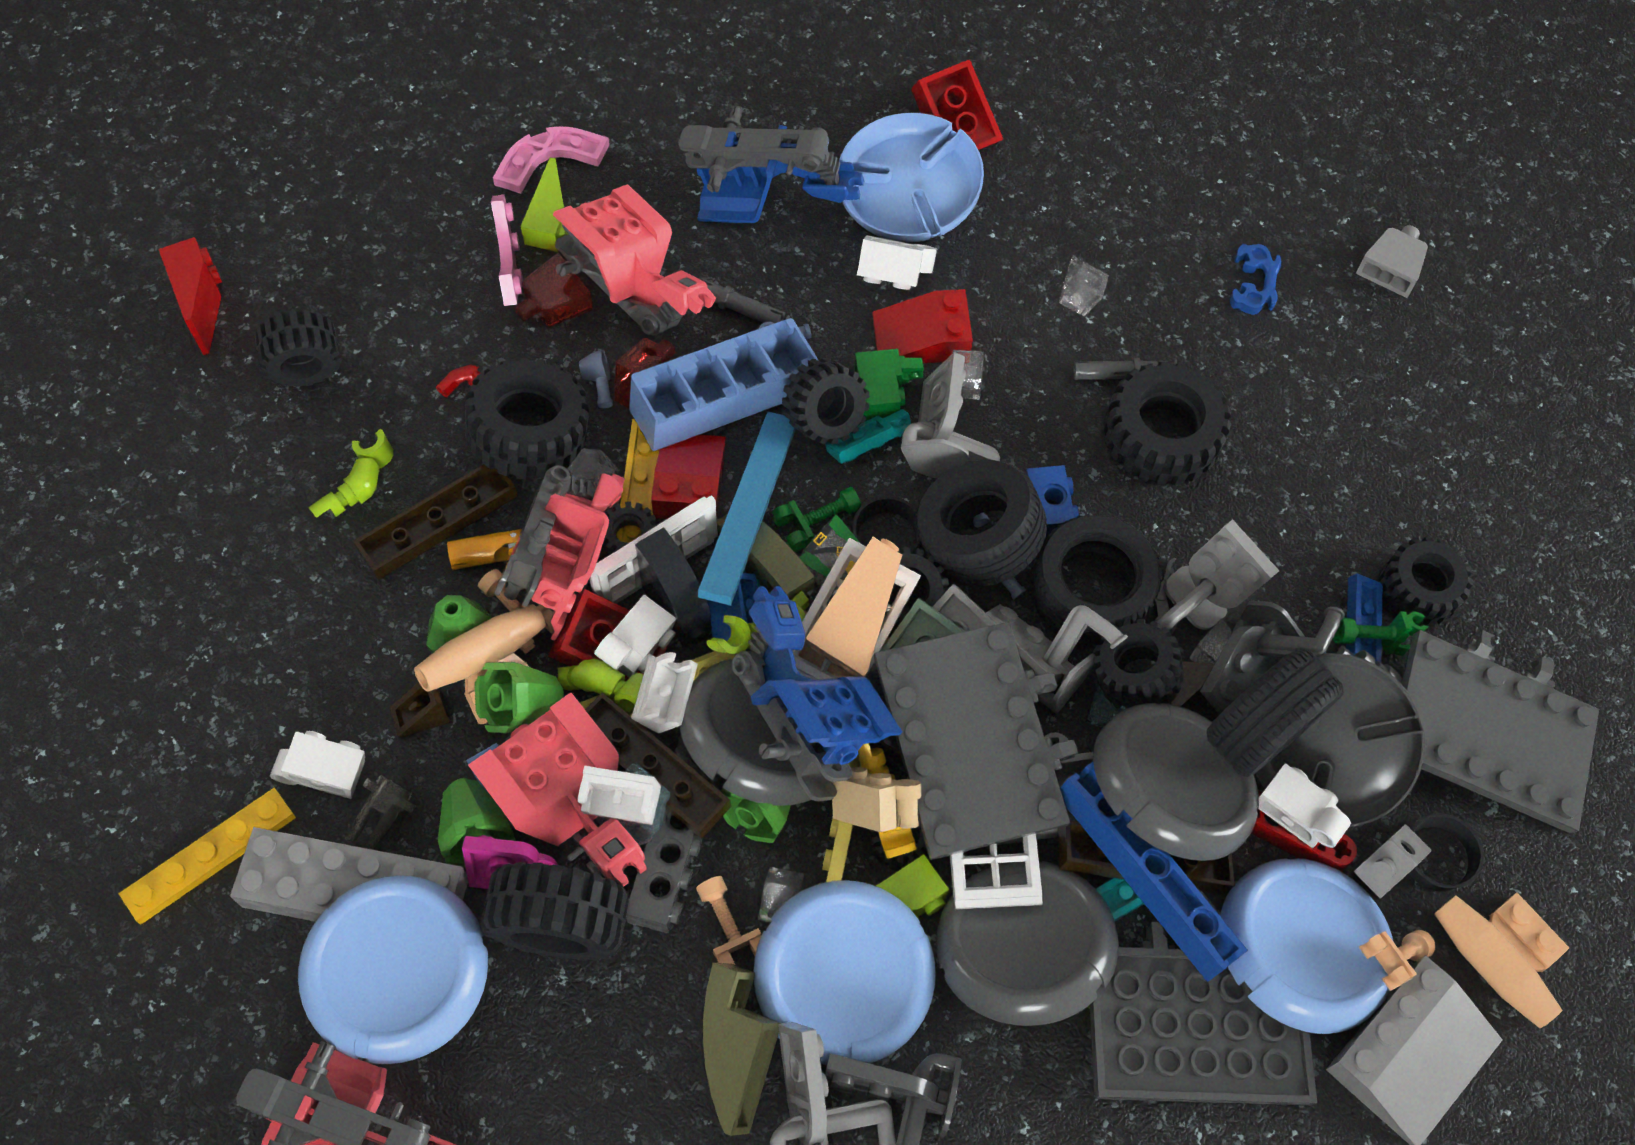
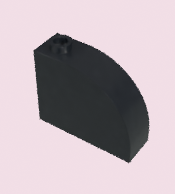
(673, 586)

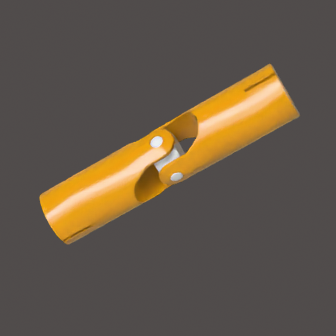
(482, 549)

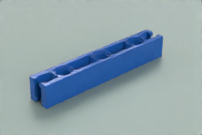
(1164, 891)

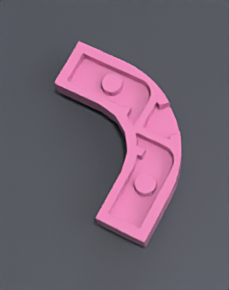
(556, 142)
(509, 275)

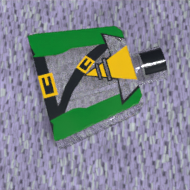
(825, 548)

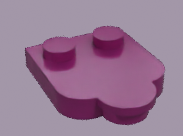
(486, 854)

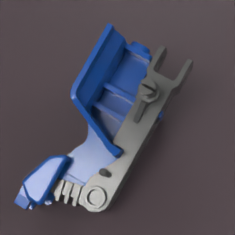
(742, 161)
(812, 719)

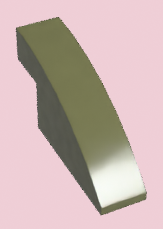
(776, 563)
(735, 1047)

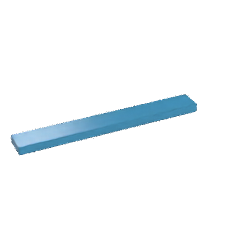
(747, 510)

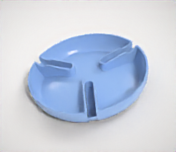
(915, 176)
(1304, 945)
(848, 967)
(392, 969)

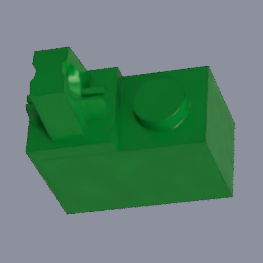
(883, 376)

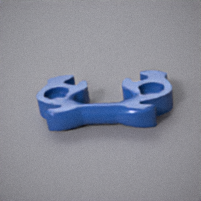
(1251, 300)

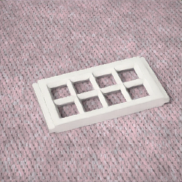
(706, 527)
(852, 551)
(998, 895)

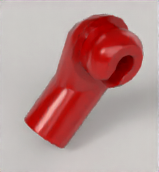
(456, 377)

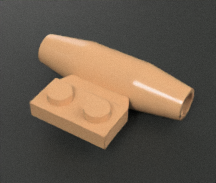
(488, 642)
(1508, 952)

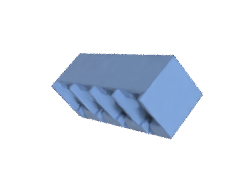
(717, 384)

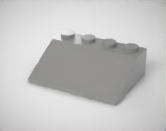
(1416, 1052)

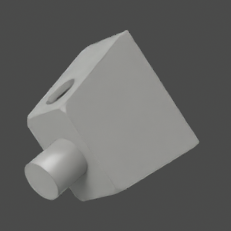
(1395, 260)
(1392, 861)

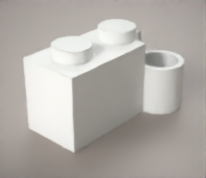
(894, 261)
(637, 637)
(320, 764)
(1303, 808)

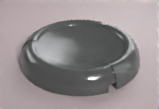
(725, 738)
(1363, 745)
(1174, 782)
(1033, 959)

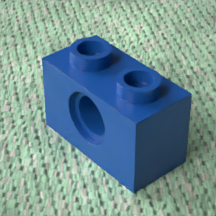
(1054, 485)

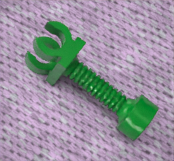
(798, 540)
(1391, 635)

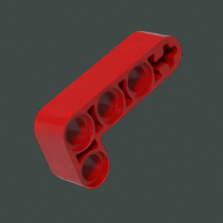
(1290, 843)

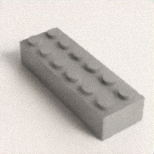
(307, 874)

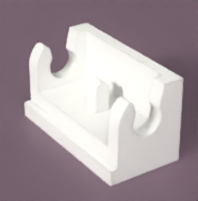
(664, 692)
(618, 795)

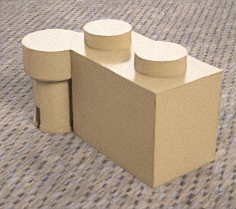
(877, 801)

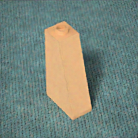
(855, 614)

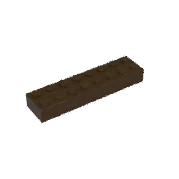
(434, 519)
(691, 795)
(1082, 855)

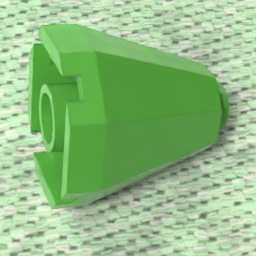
(452, 618)
(514, 695)
(468, 812)
(761, 819)

